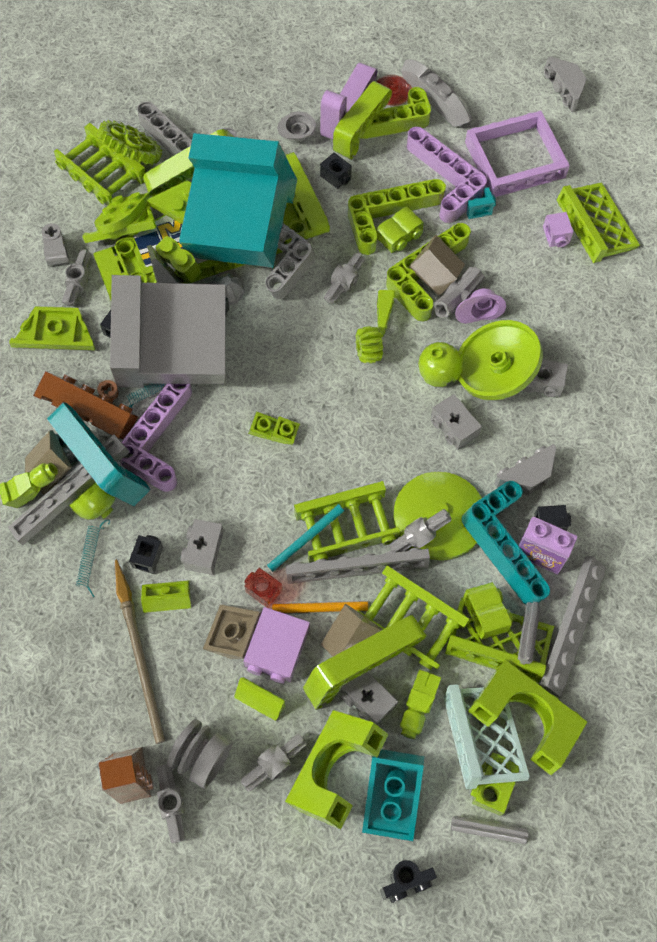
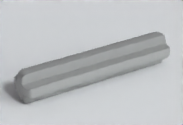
(529, 633)
(489, 829)

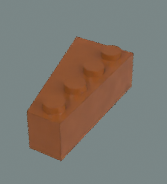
(89, 406)
(126, 776)

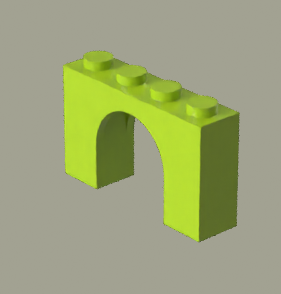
(560, 723)
(339, 736)

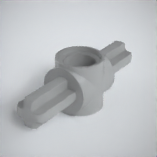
(344, 278)
(74, 284)
(421, 531)
(273, 762)
(174, 816)

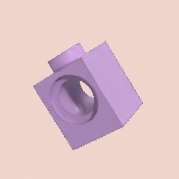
(558, 229)

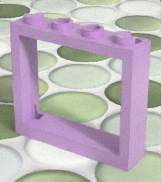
(523, 179)

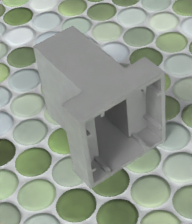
(166, 333)

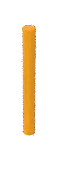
(319, 607)

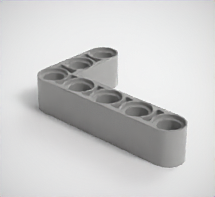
(164, 129)
(291, 259)

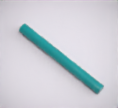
(305, 538)

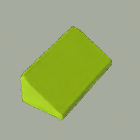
(166, 596)
(259, 699)

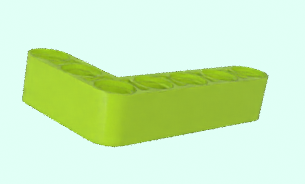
(173, 171)
(386, 202)
(407, 277)
(362, 657)

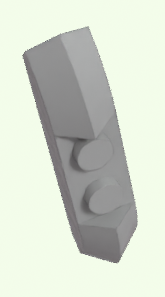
(439, 94)

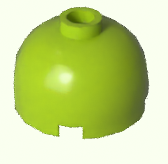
(440, 364)
(93, 503)

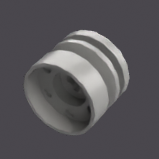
(198, 752)

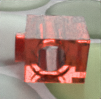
(267, 596)

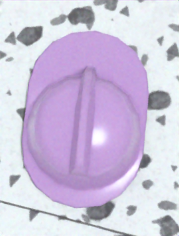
(480, 306)

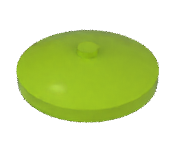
(500, 360)
(429, 495)

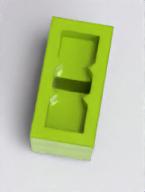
(501, 790)

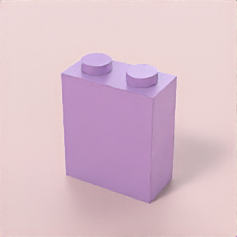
(276, 645)

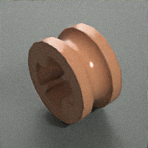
(104, 385)

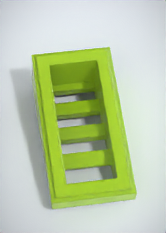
(385, 303)

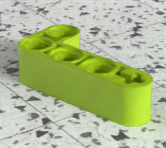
(402, 118)
(358, 119)

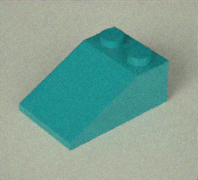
(393, 795)

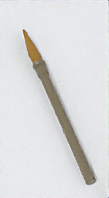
(127, 606)

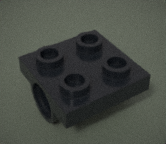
(419, 881)

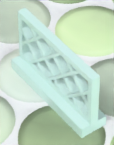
(465, 741)

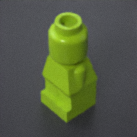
(27, 485)
(419, 703)

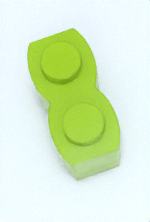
(399, 230)
(178, 259)
(487, 610)

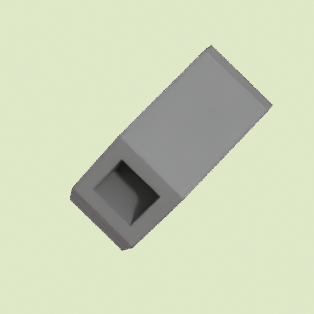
(566, 80)
(530, 472)

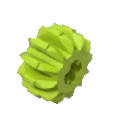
(369, 344)

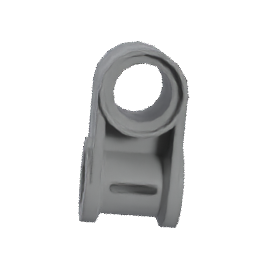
(54, 245)

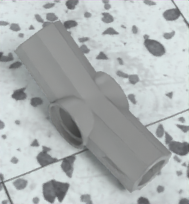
(458, 292)

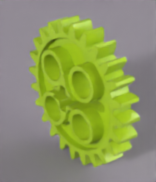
(129, 142)

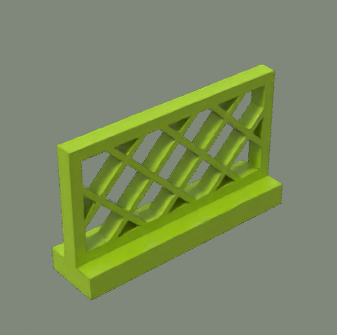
(584, 224)
(492, 657)

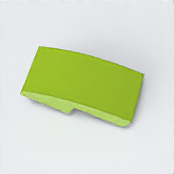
(277, 430)

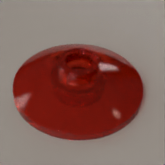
(399, 88)

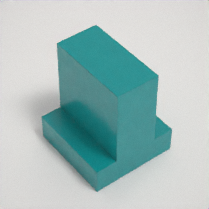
(236, 199)

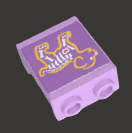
(547, 545)

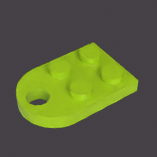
(121, 212)

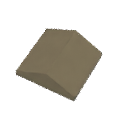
(437, 265)
(48, 451)
(348, 630)
(232, 632)

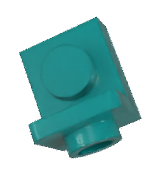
(481, 206)

